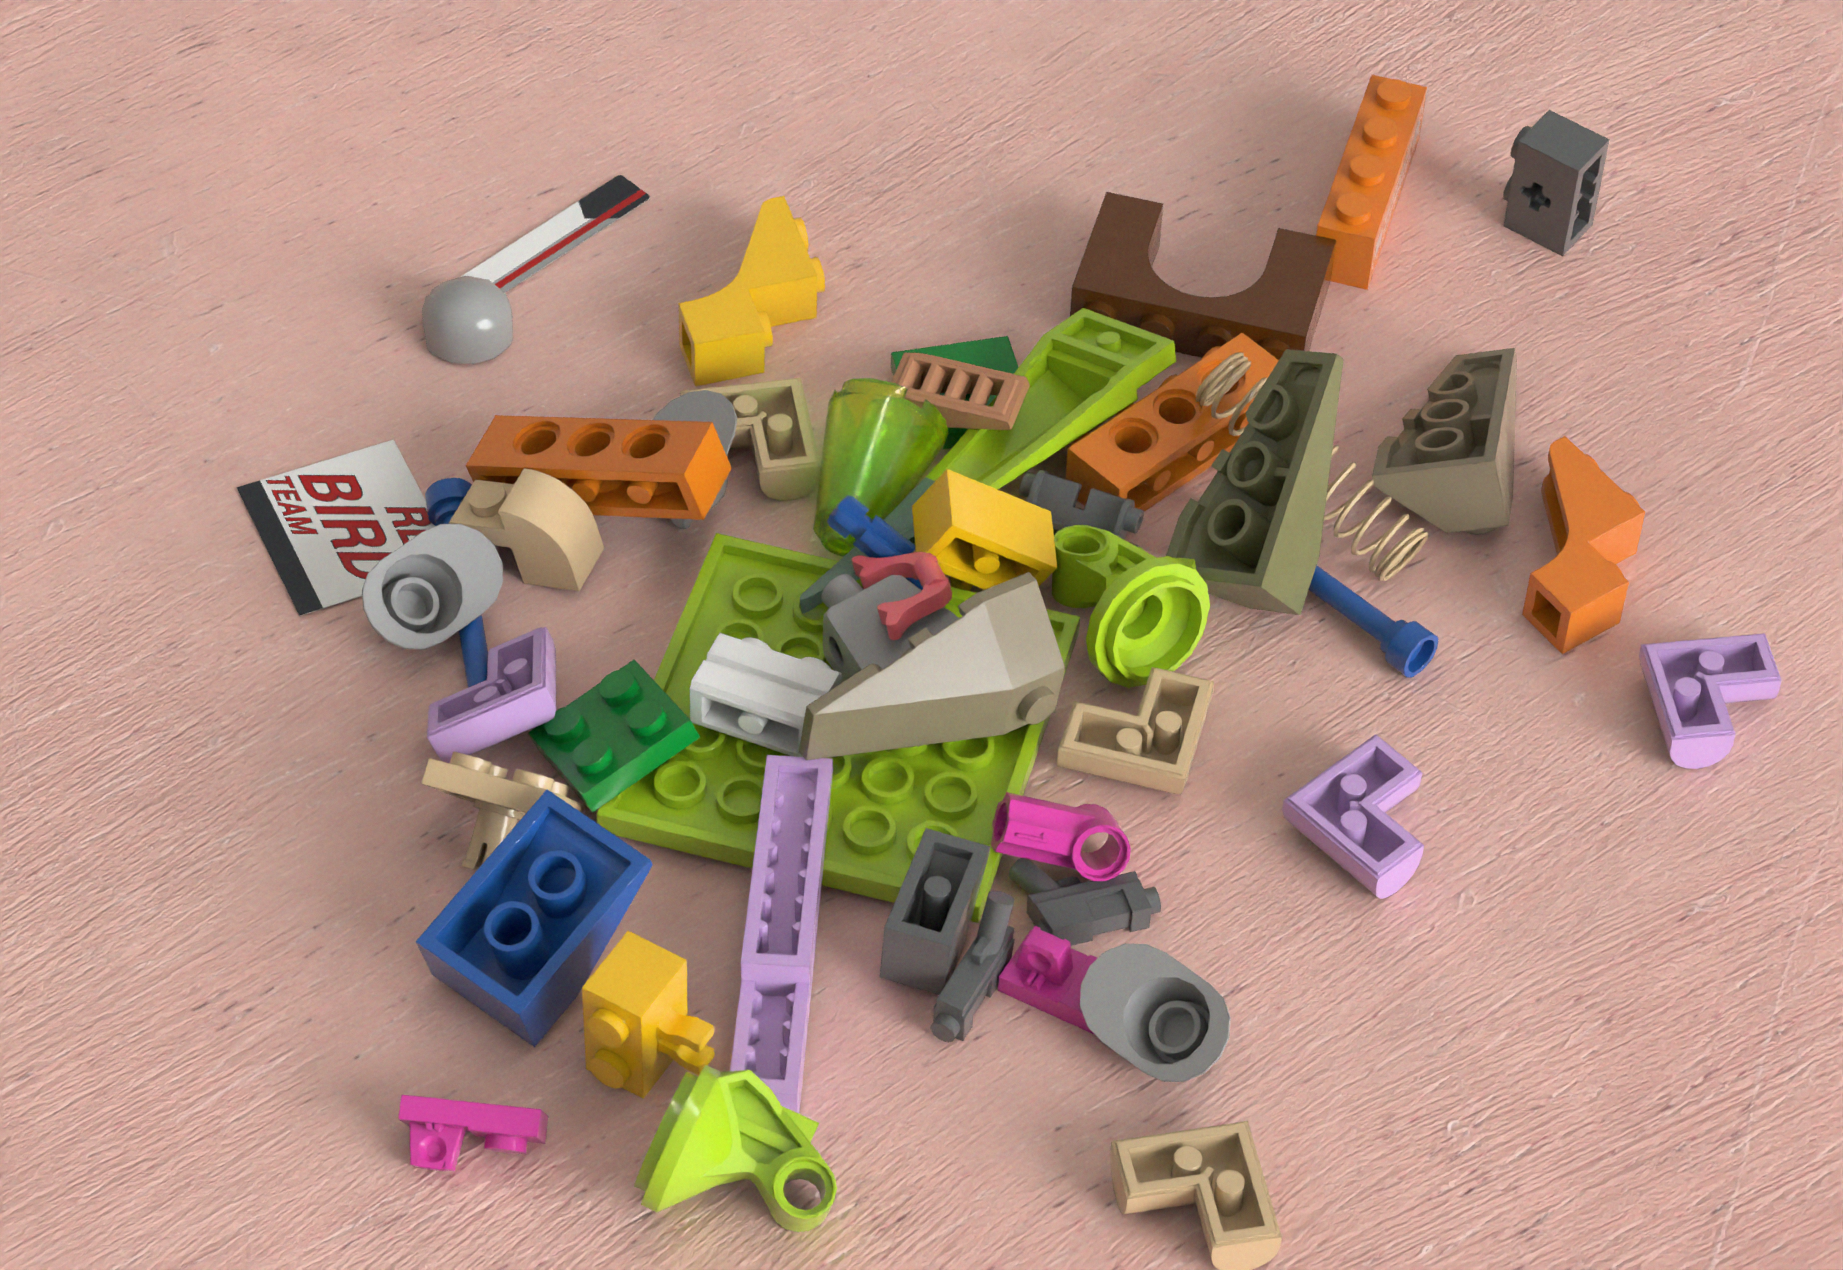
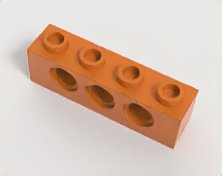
(1167, 434)
(611, 463)

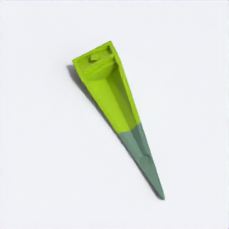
(1076, 382)

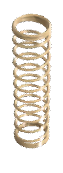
(1399, 556)

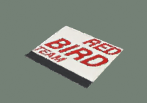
(336, 521)

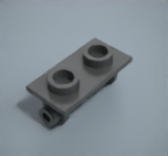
(1101, 509)

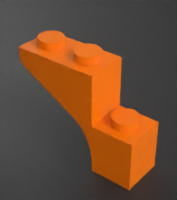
(1592, 531)

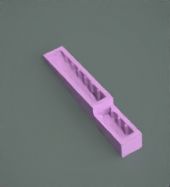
(783, 925)

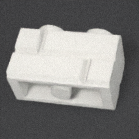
(757, 692)

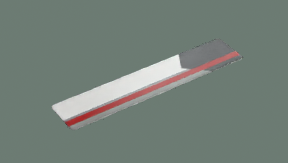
(561, 233)

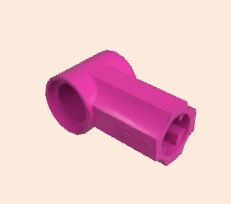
(1056, 833)

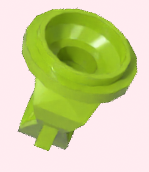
(1145, 605)
(732, 1131)

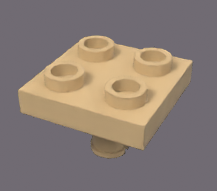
(498, 799)

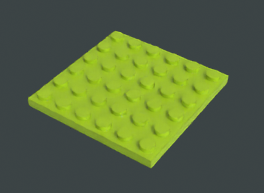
(879, 800)

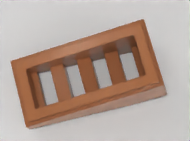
(930, 375)

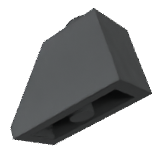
(933, 912)

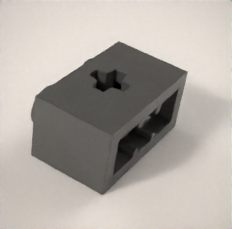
(1554, 182)

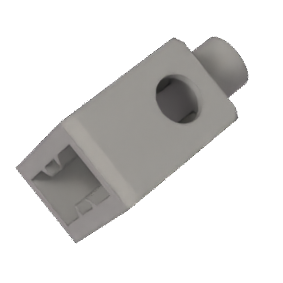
(853, 625)

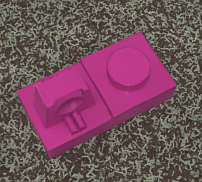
(1047, 976)
(440, 1126)

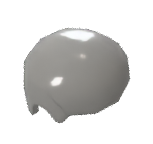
(467, 320)

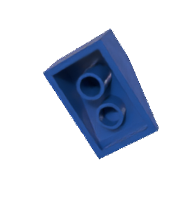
(535, 917)

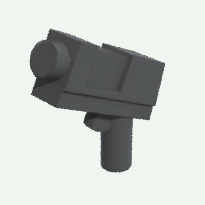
(1085, 909)
(977, 972)

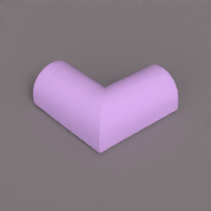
(1695, 680)
(510, 702)
(1348, 819)

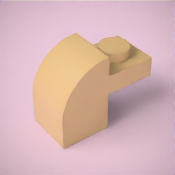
(541, 523)

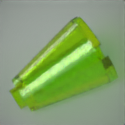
(873, 451)

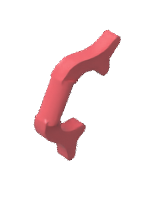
(915, 565)

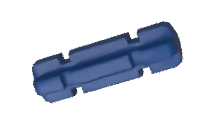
(873, 535)

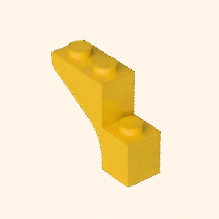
(776, 286)

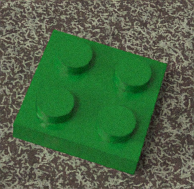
(614, 735)

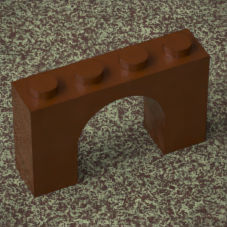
(1273, 312)

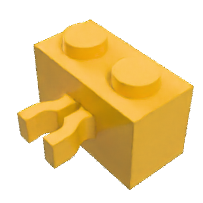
(982, 533)
(640, 1017)

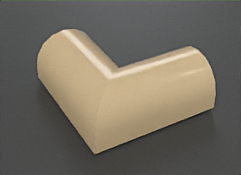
(779, 429)
(1142, 748)
(1206, 1168)

